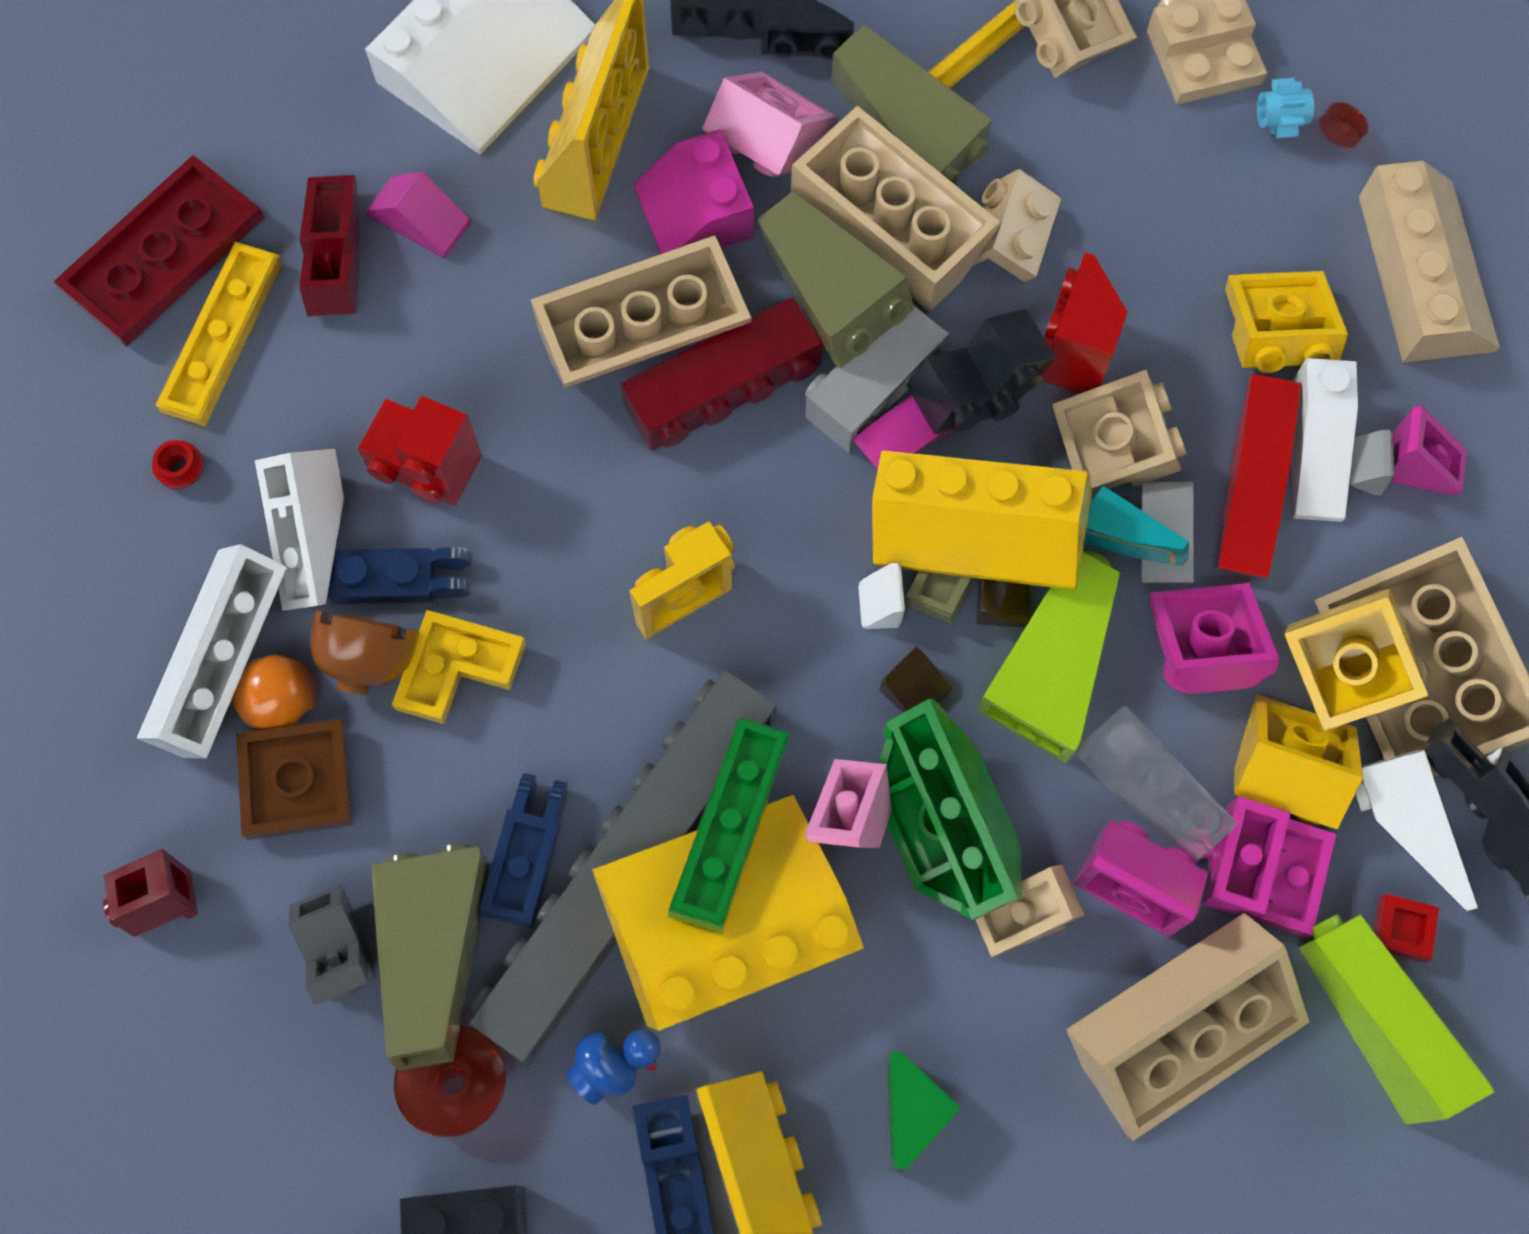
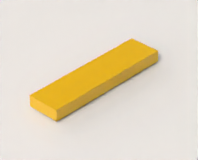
(219, 334)

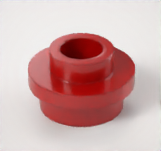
(171, 453)

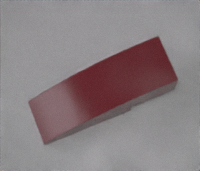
(330, 246)

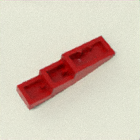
(1259, 475)

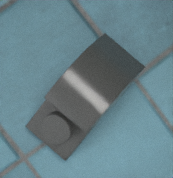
(330, 945)

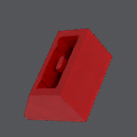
(1084, 328)

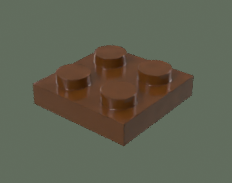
(294, 779)

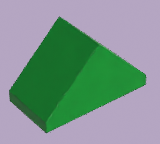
(915, 1110)

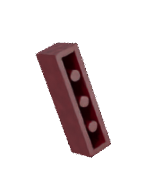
(722, 375)

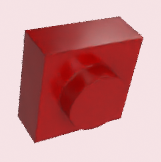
(1406, 927)

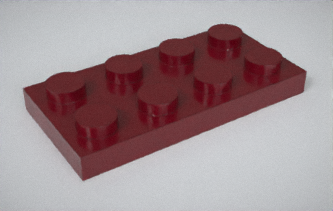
(159, 250)

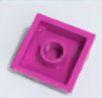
(1213, 638)

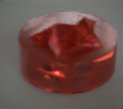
(1343, 124)

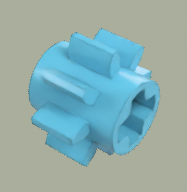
(1285, 108)

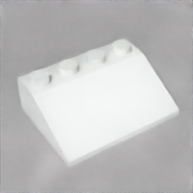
(476, 60)

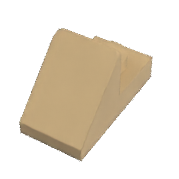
(1043, 910)

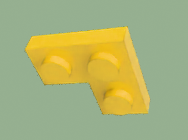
(452, 650)

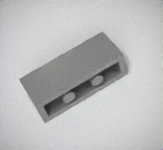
(874, 381)

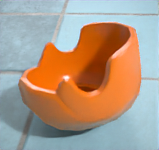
(274, 692)

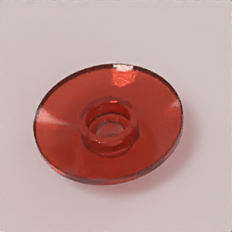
(443, 1115)

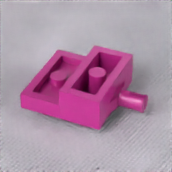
(1269, 868)

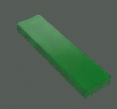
(729, 826)

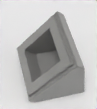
(1372, 462)

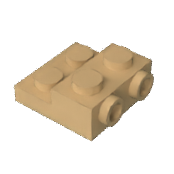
(1074, 30)
(1205, 47)
(1120, 432)

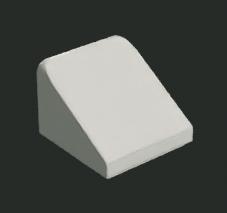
(882, 598)

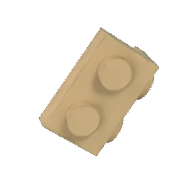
(1026, 220)

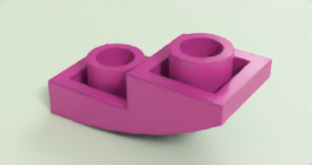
(898, 430)

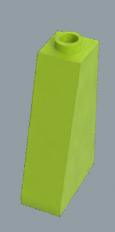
(1054, 664)
(1393, 1023)

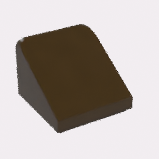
(1002, 603)
(914, 682)

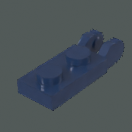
(396, 575)
(523, 856)

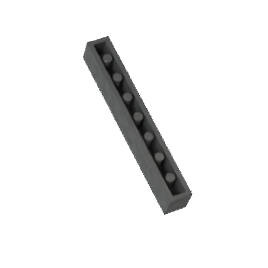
(575, 928)

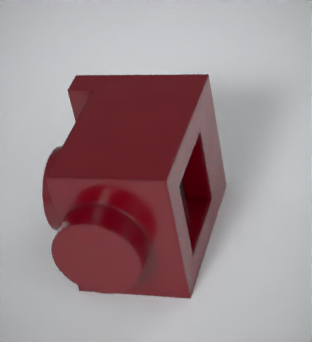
(149, 893)

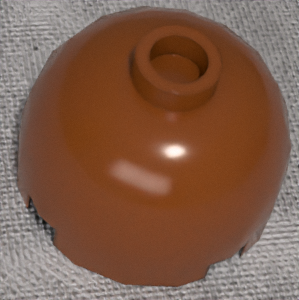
(360, 650)

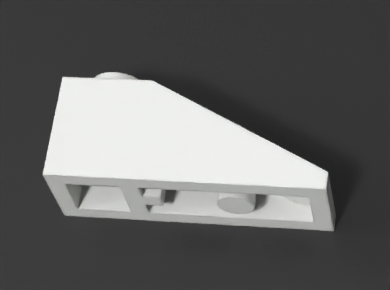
(1324, 439)
(302, 518)
(1412, 812)

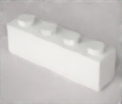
(212, 652)

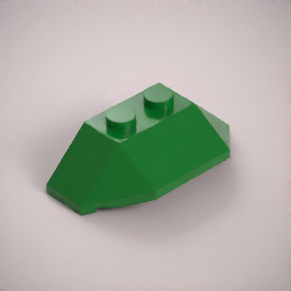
(949, 814)

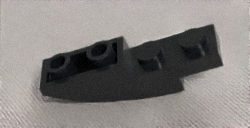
(782, 25)
(1493, 789)

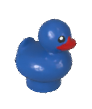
(608, 1070)

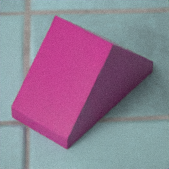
(420, 212)
(1427, 454)

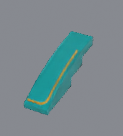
(1128, 531)

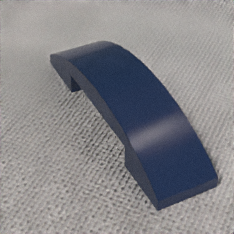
(672, 1167)

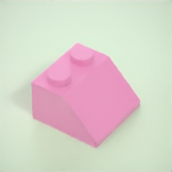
(767, 121)

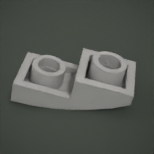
(1173, 507)

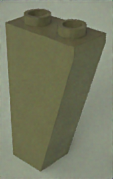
(910, 103)
(835, 278)
(426, 948)

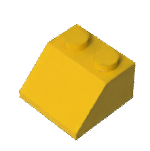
(1356, 660)
(1297, 764)

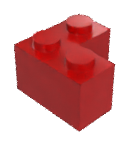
(422, 448)

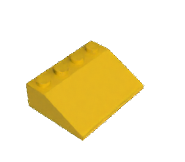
(595, 113)
(780, 923)

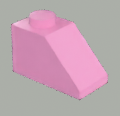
(852, 806)

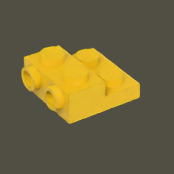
(1284, 319)
(695, 575)

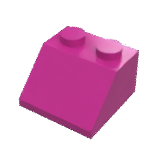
(696, 195)
(1142, 878)

